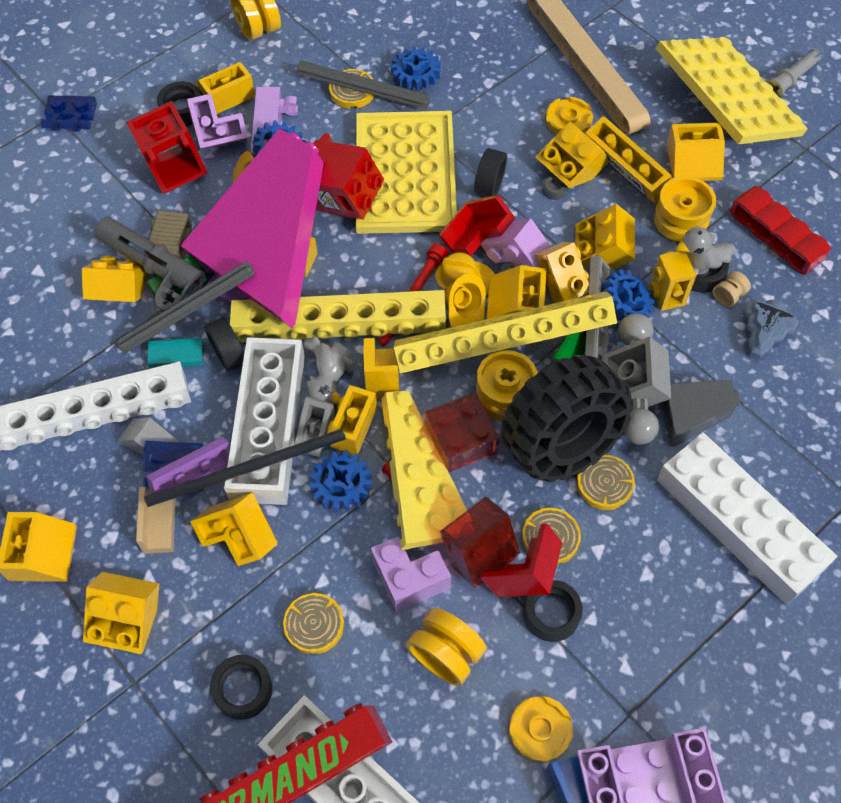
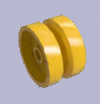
(256, 16)
(683, 205)
(500, 378)
(446, 646)

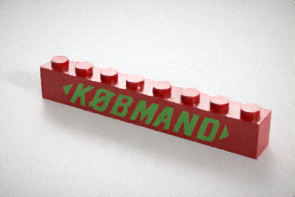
(310, 761)

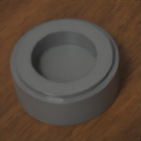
(554, 188)

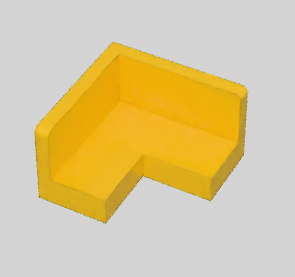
(380, 369)
(240, 525)

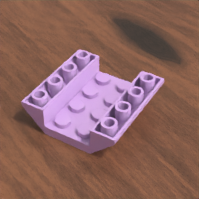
(653, 772)

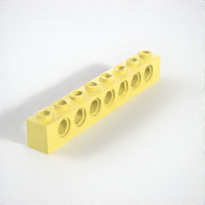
(352, 308)
(505, 331)

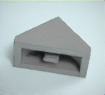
(314, 421)
(143, 430)

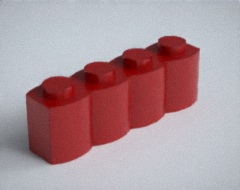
(780, 230)

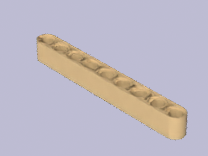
(591, 65)

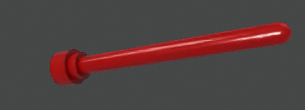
(434, 258)

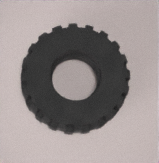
(566, 418)

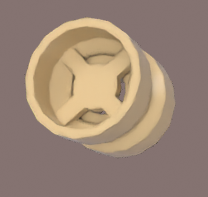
(735, 286)

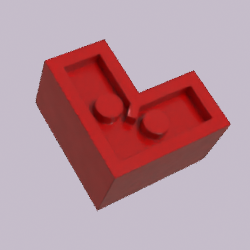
(475, 222)
(534, 575)

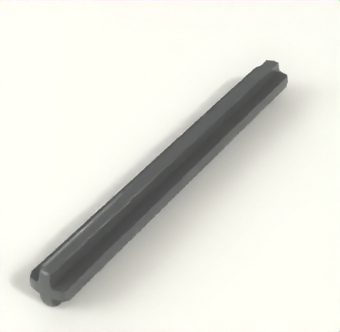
(363, 84)
(186, 306)

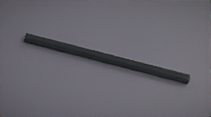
(244, 468)

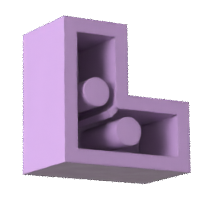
(210, 129)
(517, 244)
(406, 580)

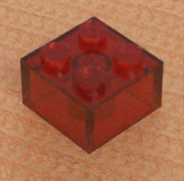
(462, 432)
(480, 541)

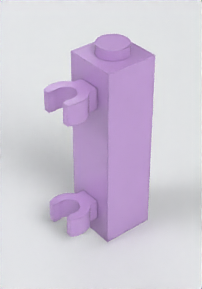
(270, 107)

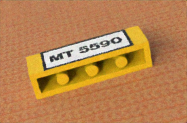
(629, 159)

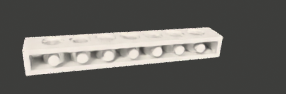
(88, 400)

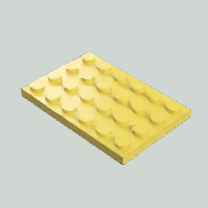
(731, 89)
(417, 168)

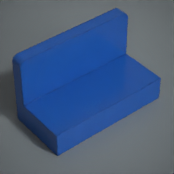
(568, 780)

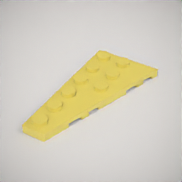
(418, 474)

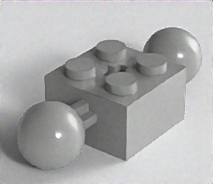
(645, 371)

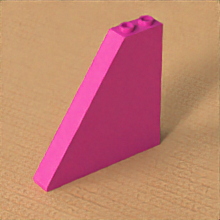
(267, 222)

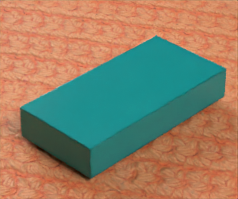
(187, 351)

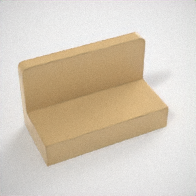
(155, 525)

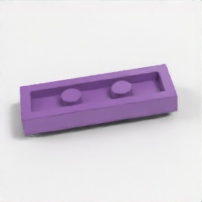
(192, 466)

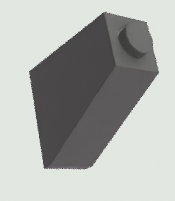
(697, 408)

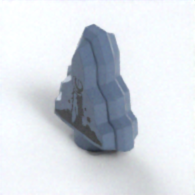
(768, 324)

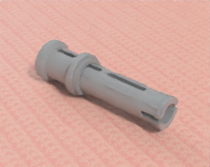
(788, 77)

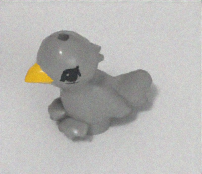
(700, 251)
(331, 365)

